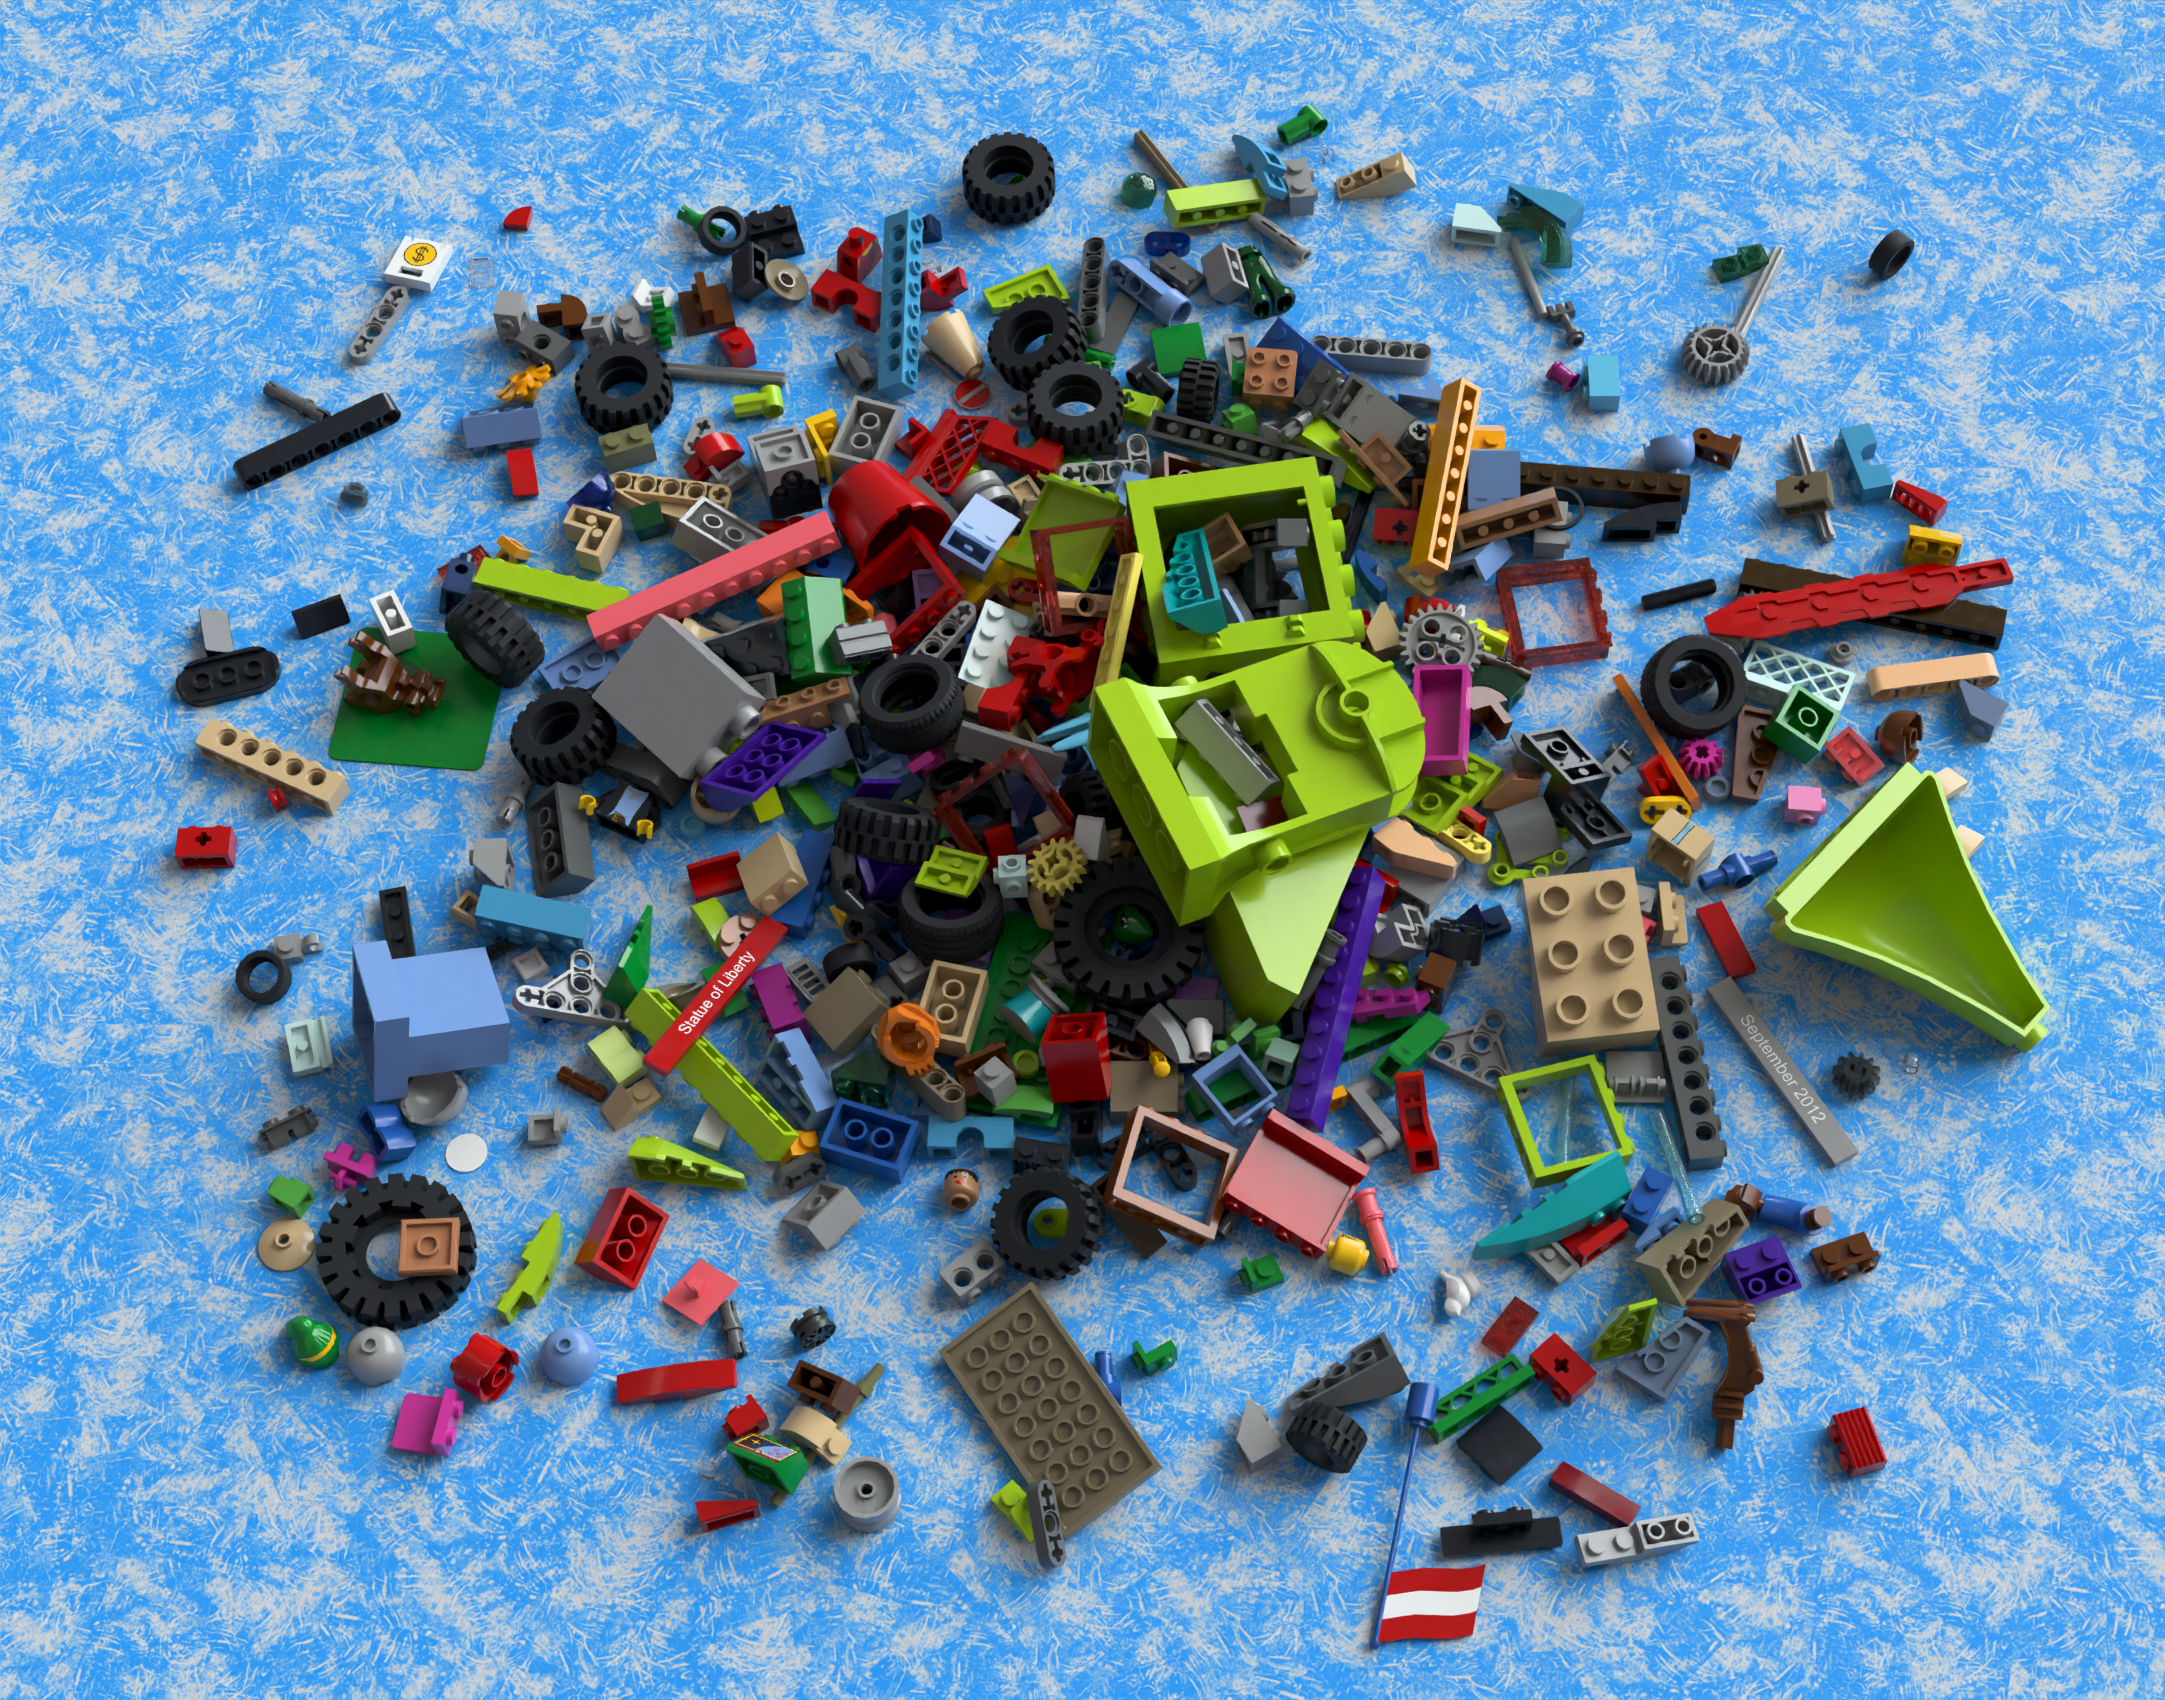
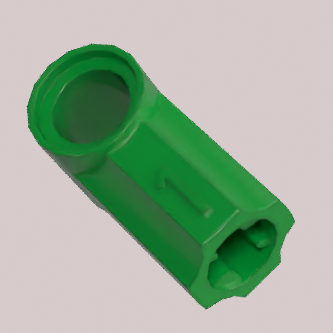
(1306, 122)

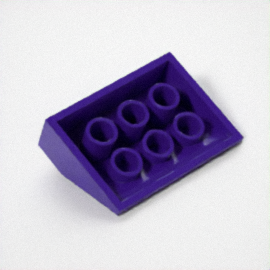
(758, 765)

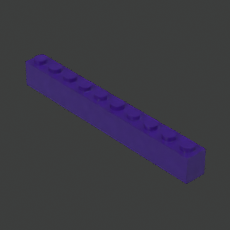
(1335, 1001)

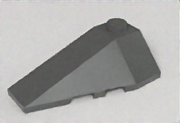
(1365, 1376)

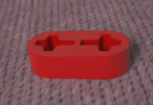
(1025, 597)

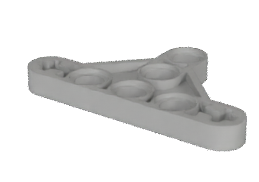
(567, 995)
(1487, 1061)

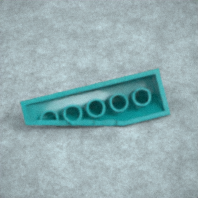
(1192, 587)
(1582, 1203)

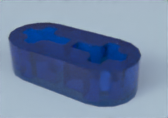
(1167, 242)

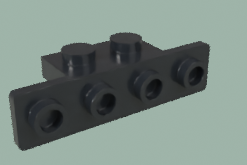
(1501, 1533)

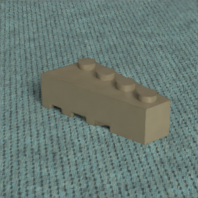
(1690, 1253)

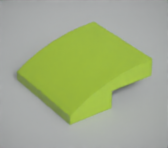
(952, 871)

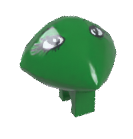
(1132, 926)

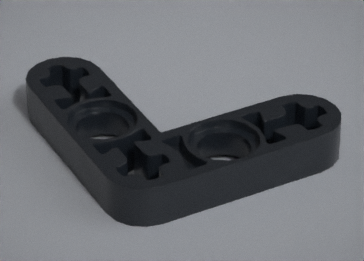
(1158, 1146)

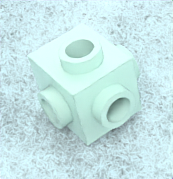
(1012, 876)

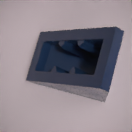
(1025, 800)

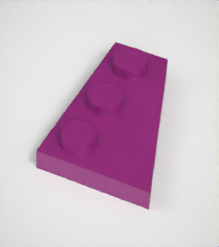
(1389, 1003)

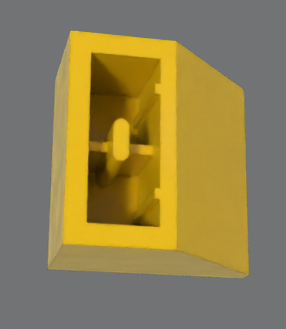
(1930, 546)

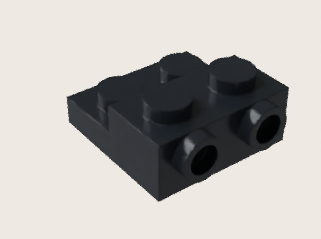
(775, 232)

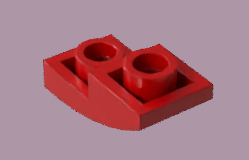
(522, 473)

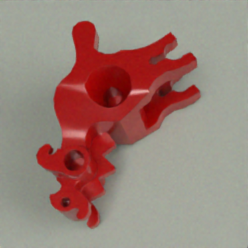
(1067, 670)

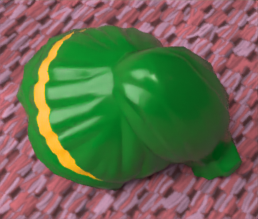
(312, 1342)

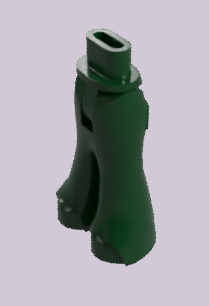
(1259, 273)

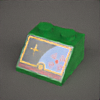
(769, 1461)

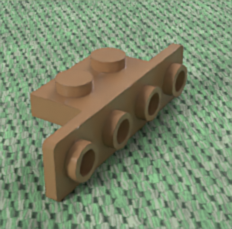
(1383, 460)
(806, 707)

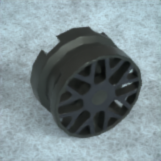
(813, 1328)

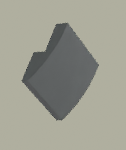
(1527, 831)

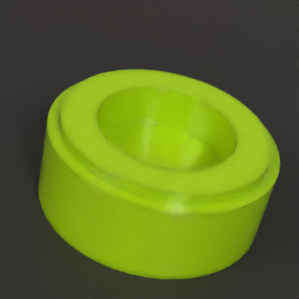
(1026, 1064)

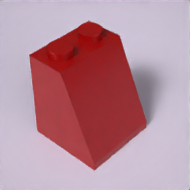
(1077, 1057)

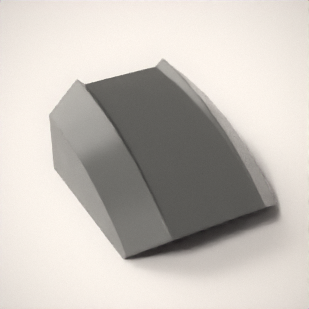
(1168, 1033)

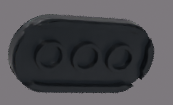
(228, 676)

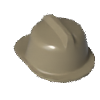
(681, 993)

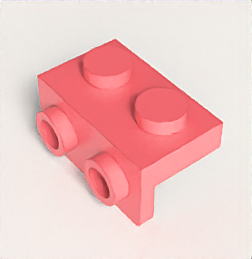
(1854, 756)

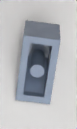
(1979, 710)

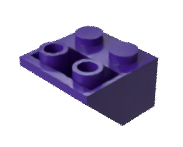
(1760, 1271)

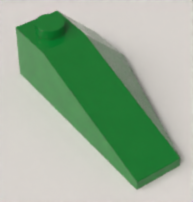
(633, 966)

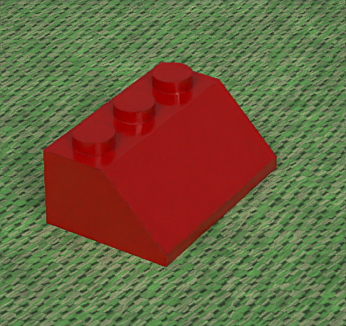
(622, 1238)

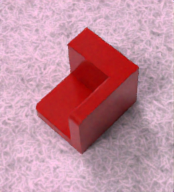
(912, 440)

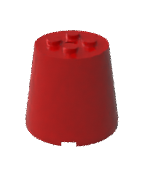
(876, 506)

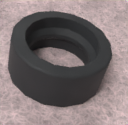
(734, 218)
(1891, 254)
(951, 772)
(850, 955)
(245, 969)

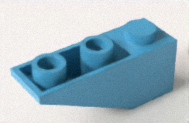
(1554, 203)

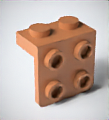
(1269, 378)

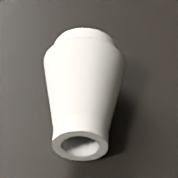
(1200, 1037)

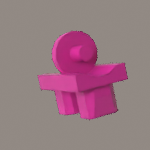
(348, 1172)

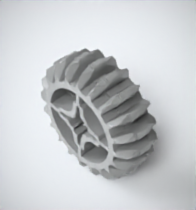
(1715, 358)

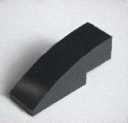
(1643, 523)
(1086, 1127)

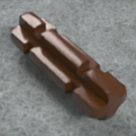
(582, 1084)

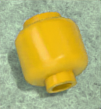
(1347, 1254)

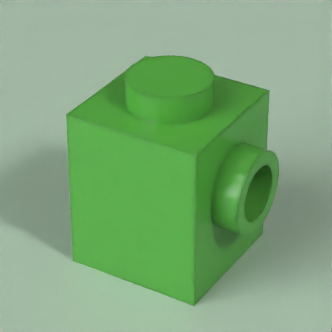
(1240, 418)

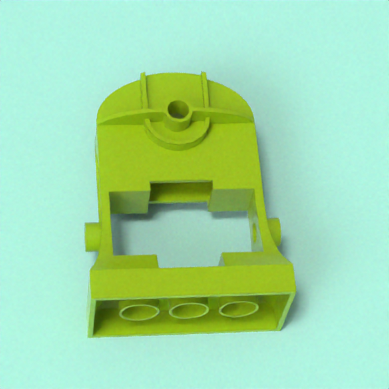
(1332, 727)

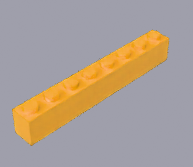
(1445, 478)

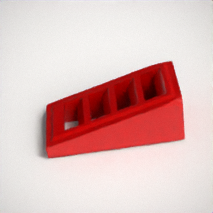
(1920, 502)
(725, 1513)

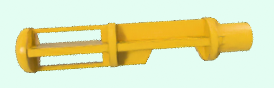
(1158, 1060)

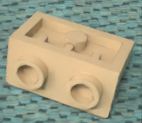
(1670, 916)

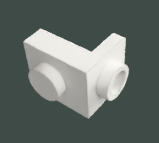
(643, 292)

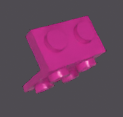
(428, 1423)

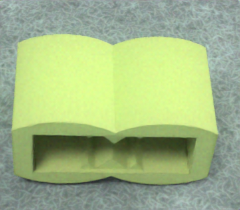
(618, 1057)

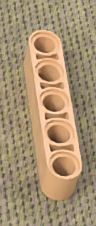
(1931, 677)

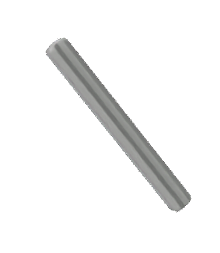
(1759, 291)
(726, 374)
(1807, 466)

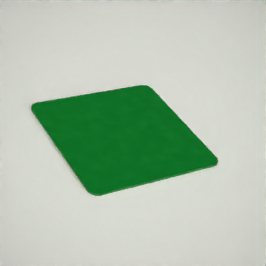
(442, 738)

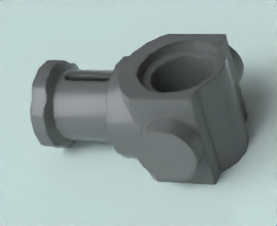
(1413, 441)

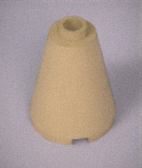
(955, 344)

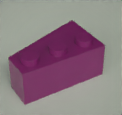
(778, 1001)

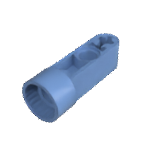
(1165, 302)

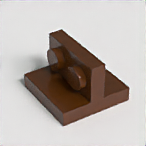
(706, 307)

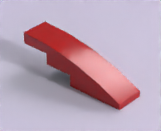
(677, 1380)

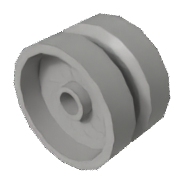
(986, 484)
(864, 1477)

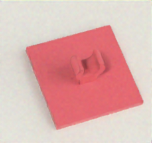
(700, 1292)

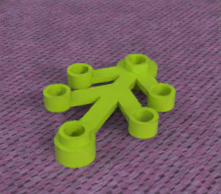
(1519, 874)

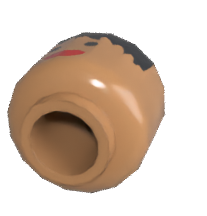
(960, 1189)

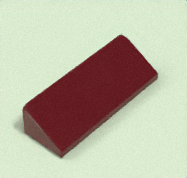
(1593, 1495)

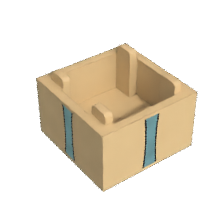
(1679, 846)

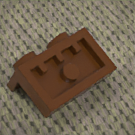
(1845, 1257)

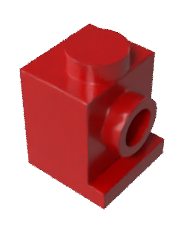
(745, 1420)

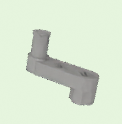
(1360, 1098)

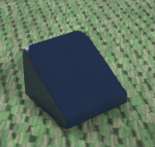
(931, 229)

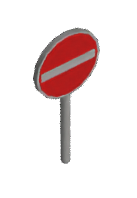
(969, 393)

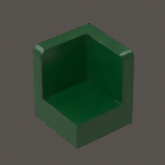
(648, 521)

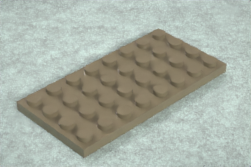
(1050, 1408)

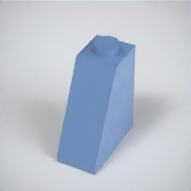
(1475, 565)

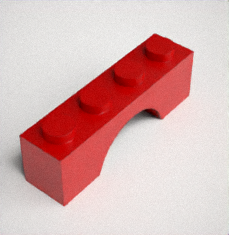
(1003, 704)

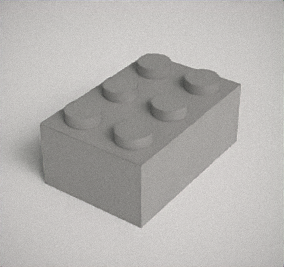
(866, 434)

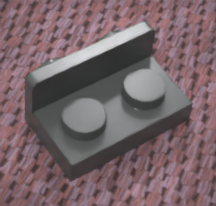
(1177, 274)
(1320, 389)

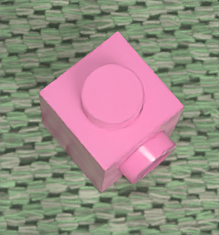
(1804, 805)

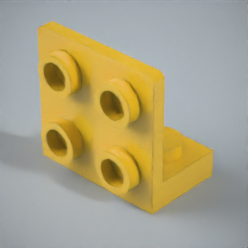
(820, 433)

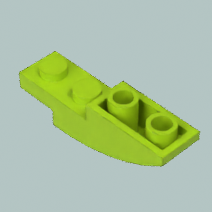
(540, 1264)

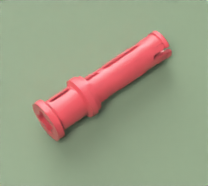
(1372, 1219)

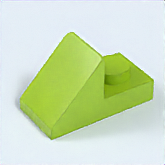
(1013, 1505)

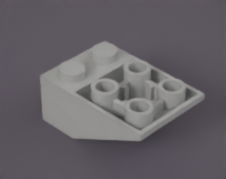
(1365, 410)

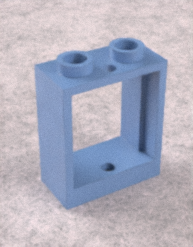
(1220, 1066)

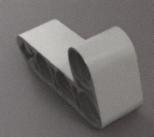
(1100, 470)

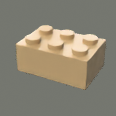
(956, 1001)

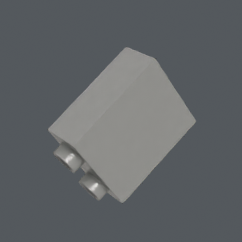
(680, 698)

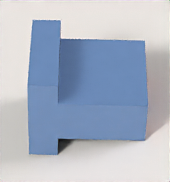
(424, 1015)

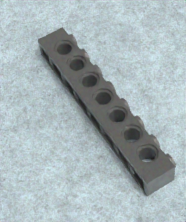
(1235, 445)
(1696, 1152)

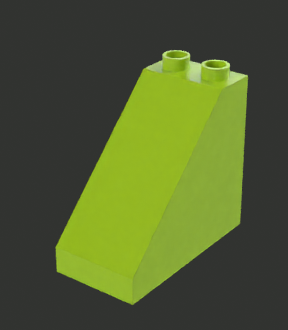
(1267, 924)

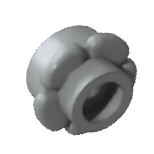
(1842, 658)

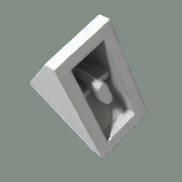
(1092, 838)

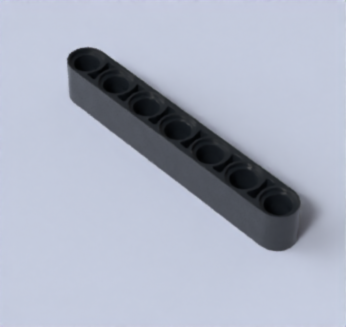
(316, 441)

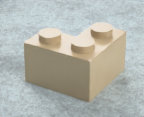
(596, 535)

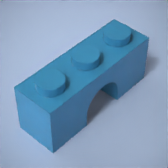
(1868, 481)
(994, 1132)

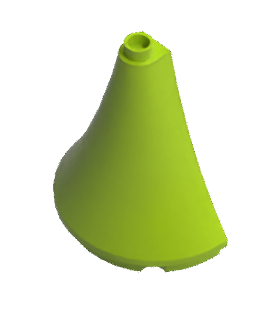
(1905, 905)

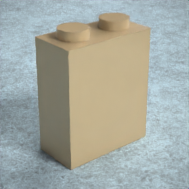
(772, 874)

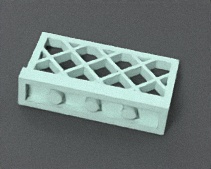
(1769, 691)

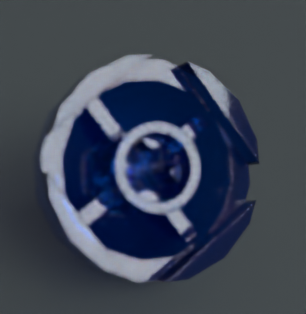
(595, 494)

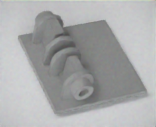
(1636, 1076)

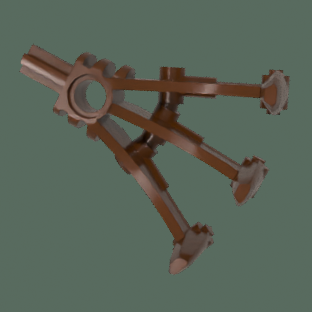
(1743, 1361)

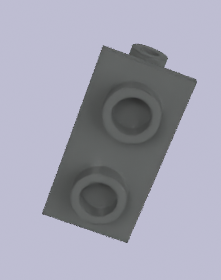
(1617, 758)
(277, 1130)

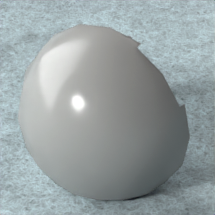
(434, 1098)

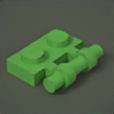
(1233, 1035)

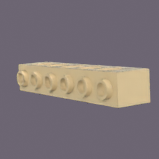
(326, 796)

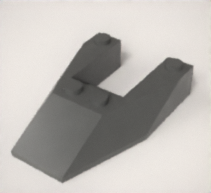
(1256, 575)

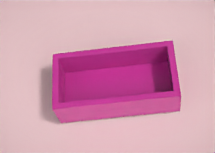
(1445, 702)

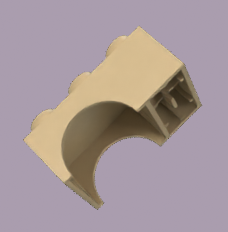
(1588, 962)

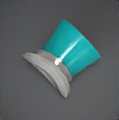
(1032, 1008)

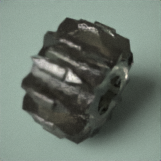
(1867, 1073)

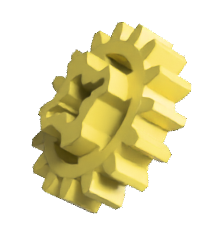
(1057, 867)

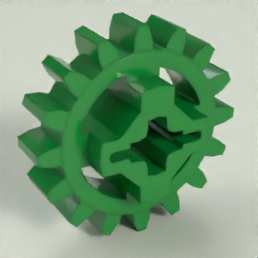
(662, 322)

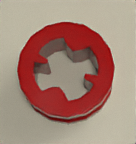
(277, 798)

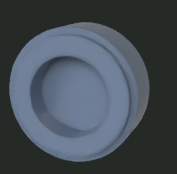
(1717, 789)

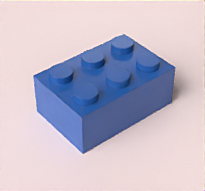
(870, 1140)

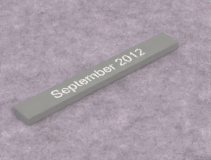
(1782, 1072)

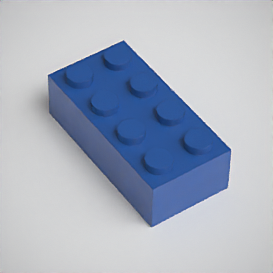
(1287, 337)

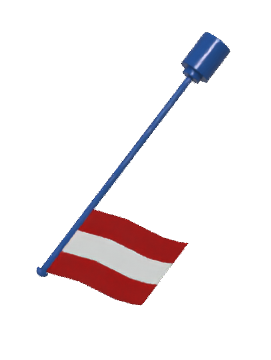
(1425, 1600)

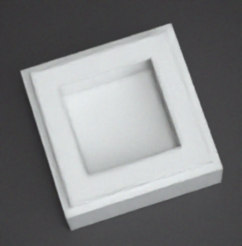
(531, 965)

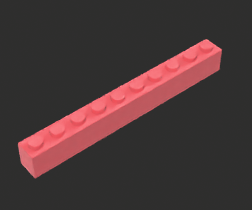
(715, 580)

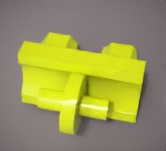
(1494, 641)

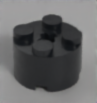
(1456, 940)

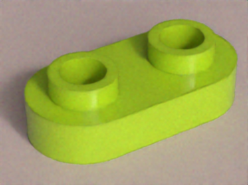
(1057, 1228)

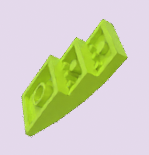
(1323, 437)
(1441, 797)

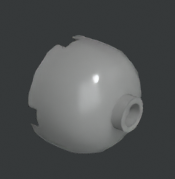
(376, 1356)

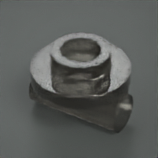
(355, 494)

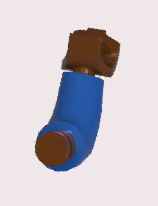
(1780, 1211)

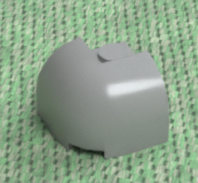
(1399, 934)

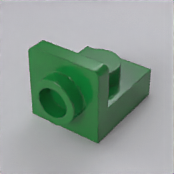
(1260, 1273)

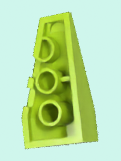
(669, 1163)
(1624, 1331)

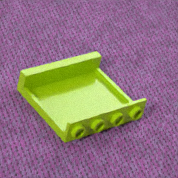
(1073, 553)

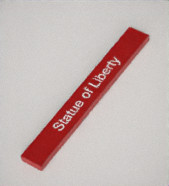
(715, 996)

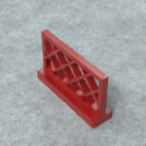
(939, 448)

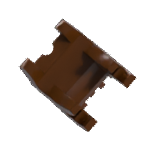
(386, 682)

